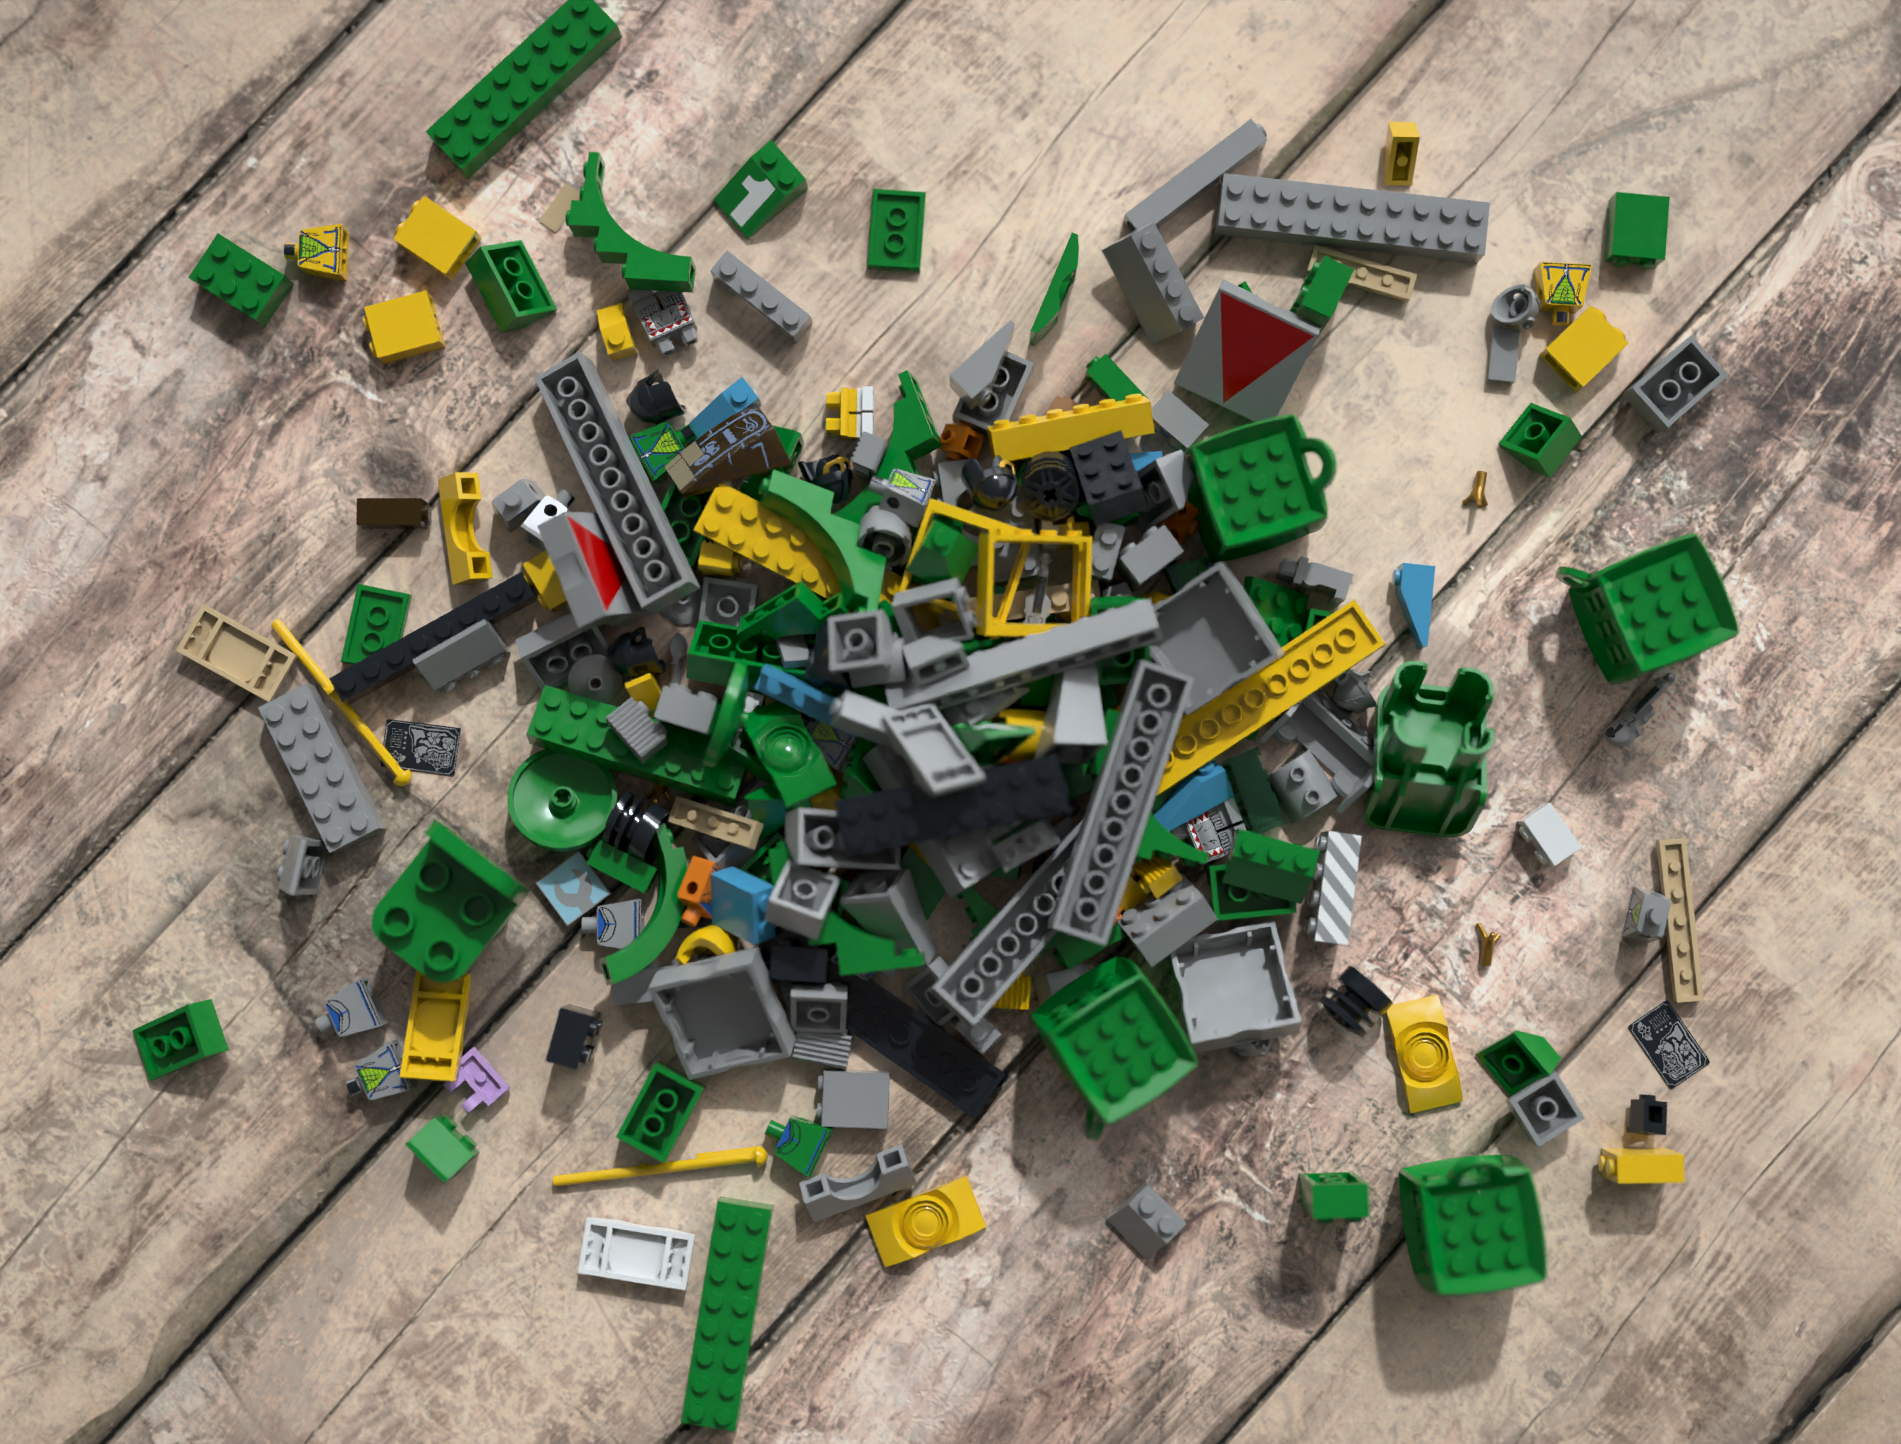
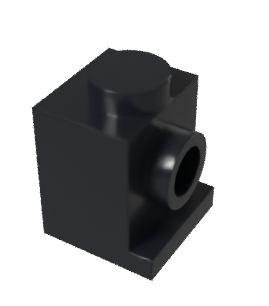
(1648, 1116)

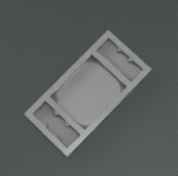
(931, 749)

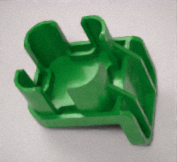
(1430, 753)
(446, 907)

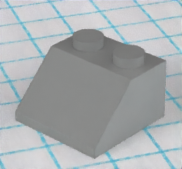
(802, 899)
(1146, 1220)

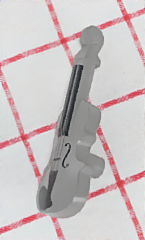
(1038, 604)
(1627, 728)

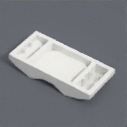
(636, 1253)

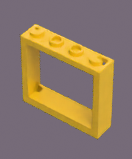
(981, 523)
(1080, 581)

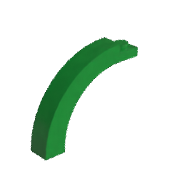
(664, 919)

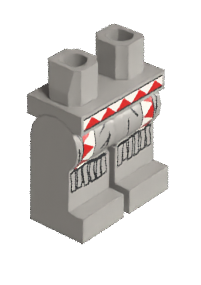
(664, 324)
(1315, 578)
(1202, 829)

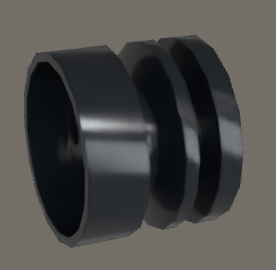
(1046, 472)
(634, 825)
(1355, 1001)

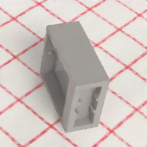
(954, 632)
(1026, 844)

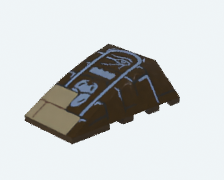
(728, 452)

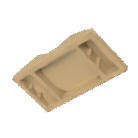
(236, 653)

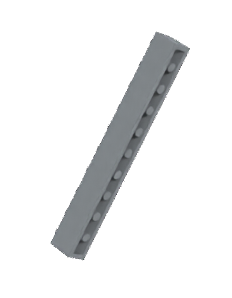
(1034, 657)

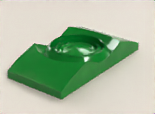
(1057, 291)
(788, 753)

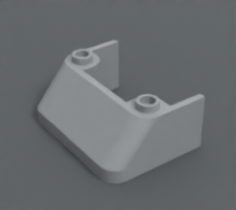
(1331, 738)

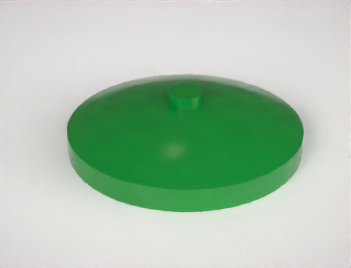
(730, 716)
(560, 800)

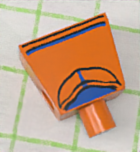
(696, 890)

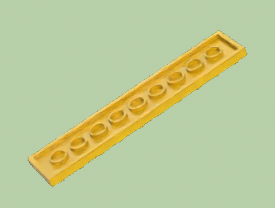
(783, 548)
(1305, 668)

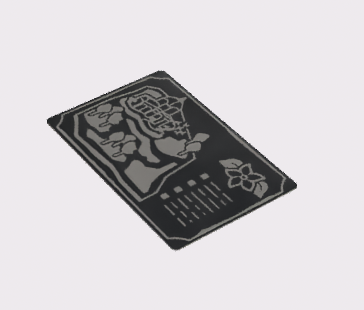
(422, 746)
(1669, 1044)

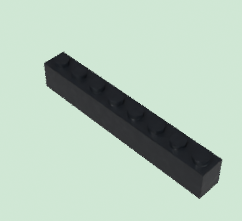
(398, 657)

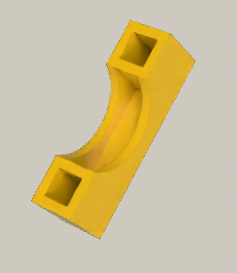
(459, 499)

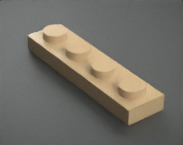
(1370, 275)
(715, 822)

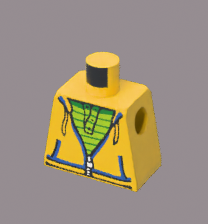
(321, 251)
(1561, 288)

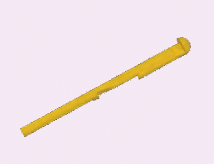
(402, 777)
(703, 1160)

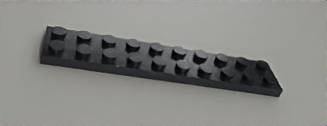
(908, 1037)

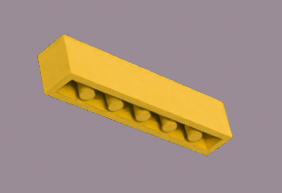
(1070, 428)

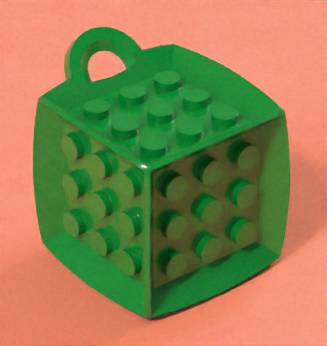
(1258, 487)
(1652, 608)
(1114, 1041)
(1473, 1225)

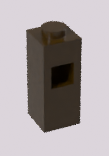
(392, 513)

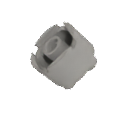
(885, 535)

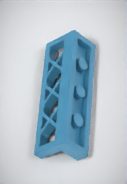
(796, 694)

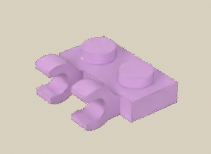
(481, 1077)

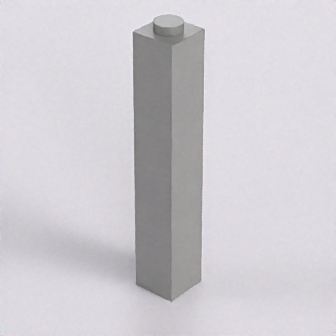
(1198, 177)
(864, 719)

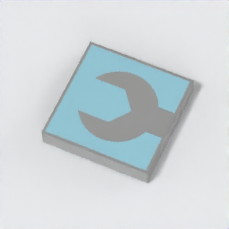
(573, 888)

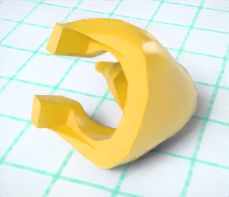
(710, 940)

